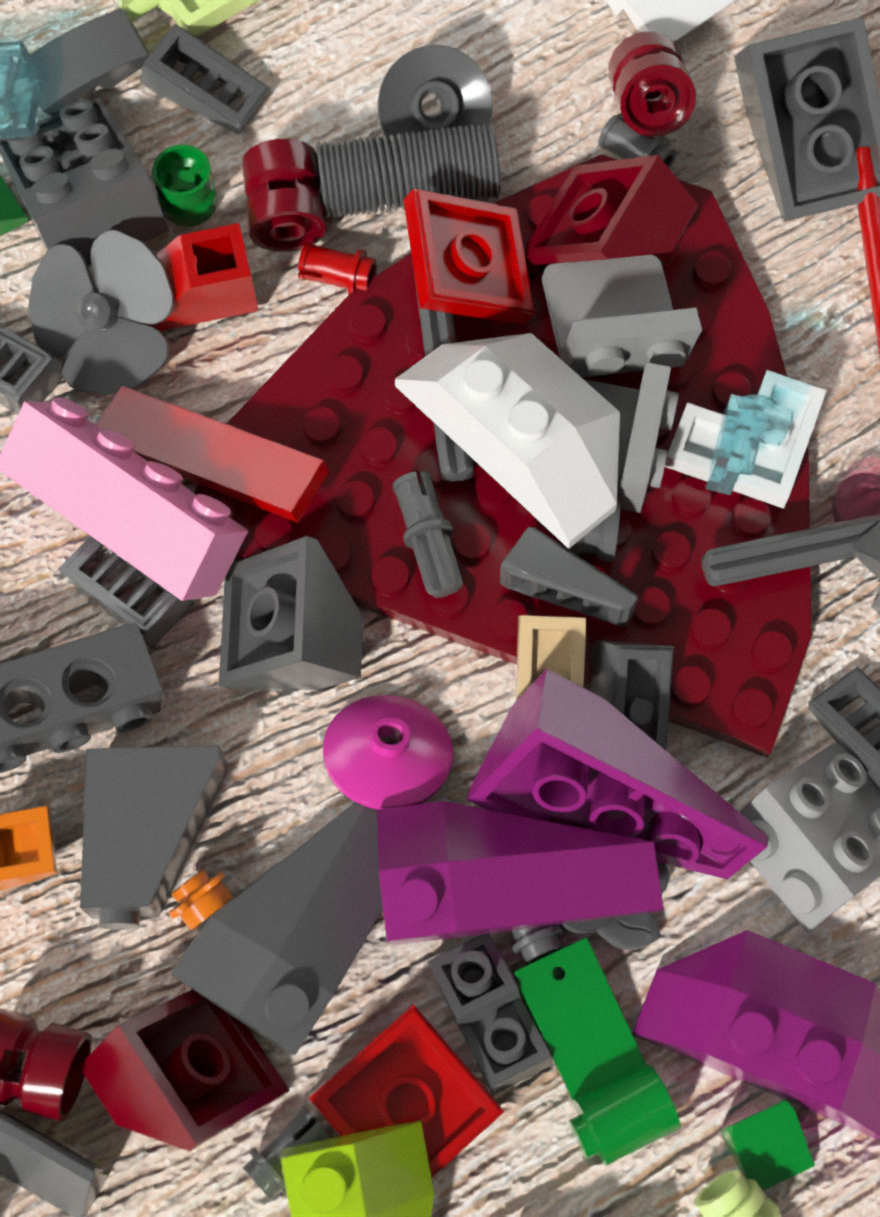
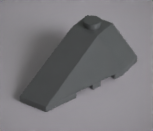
(292, 933)

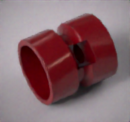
(651, 84)
(283, 195)
(51, 1071)

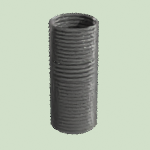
(441, 161)

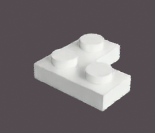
(774, 465)

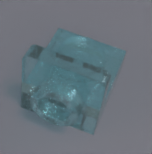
(741, 430)

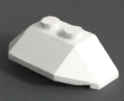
(526, 426)

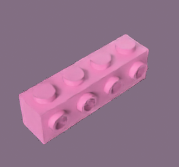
(122, 498)

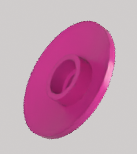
(383, 773)

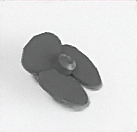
(97, 328)

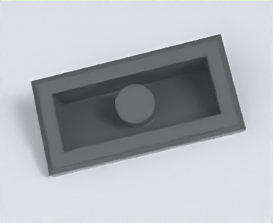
(635, 682)
(48, 1167)

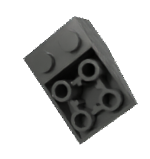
(82, 179)

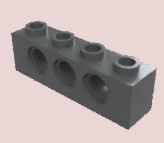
(110, 659)

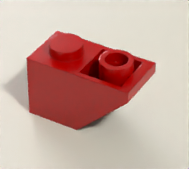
(208, 276)

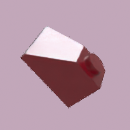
(613, 213)
(182, 1072)

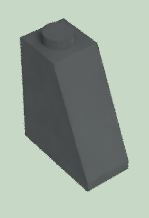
(141, 826)

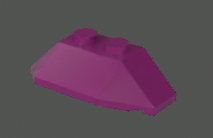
(773, 1025)

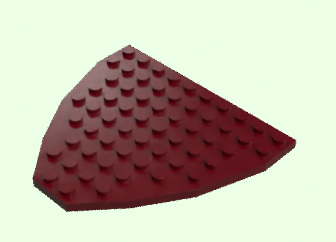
(340, 403)

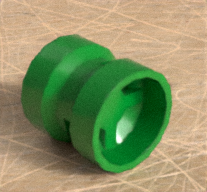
(184, 185)

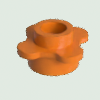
(199, 898)

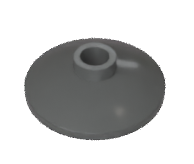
(437, 71)

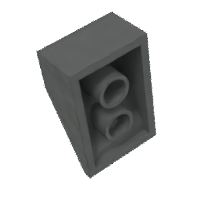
(809, 109)

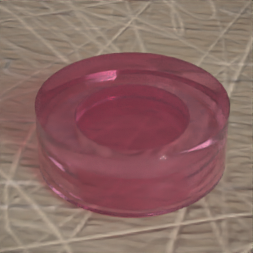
(857, 497)

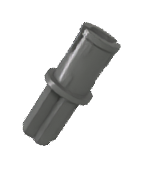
(428, 534)

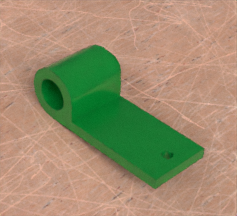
(609, 1083)

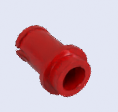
(336, 267)

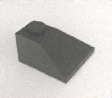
(289, 622)

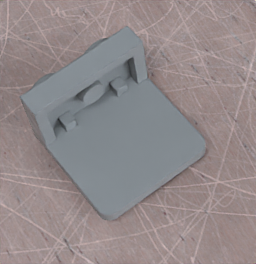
(617, 316)
(640, 419)
(819, 834)

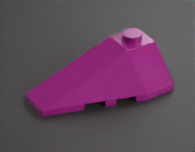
(589, 767)
(489, 871)

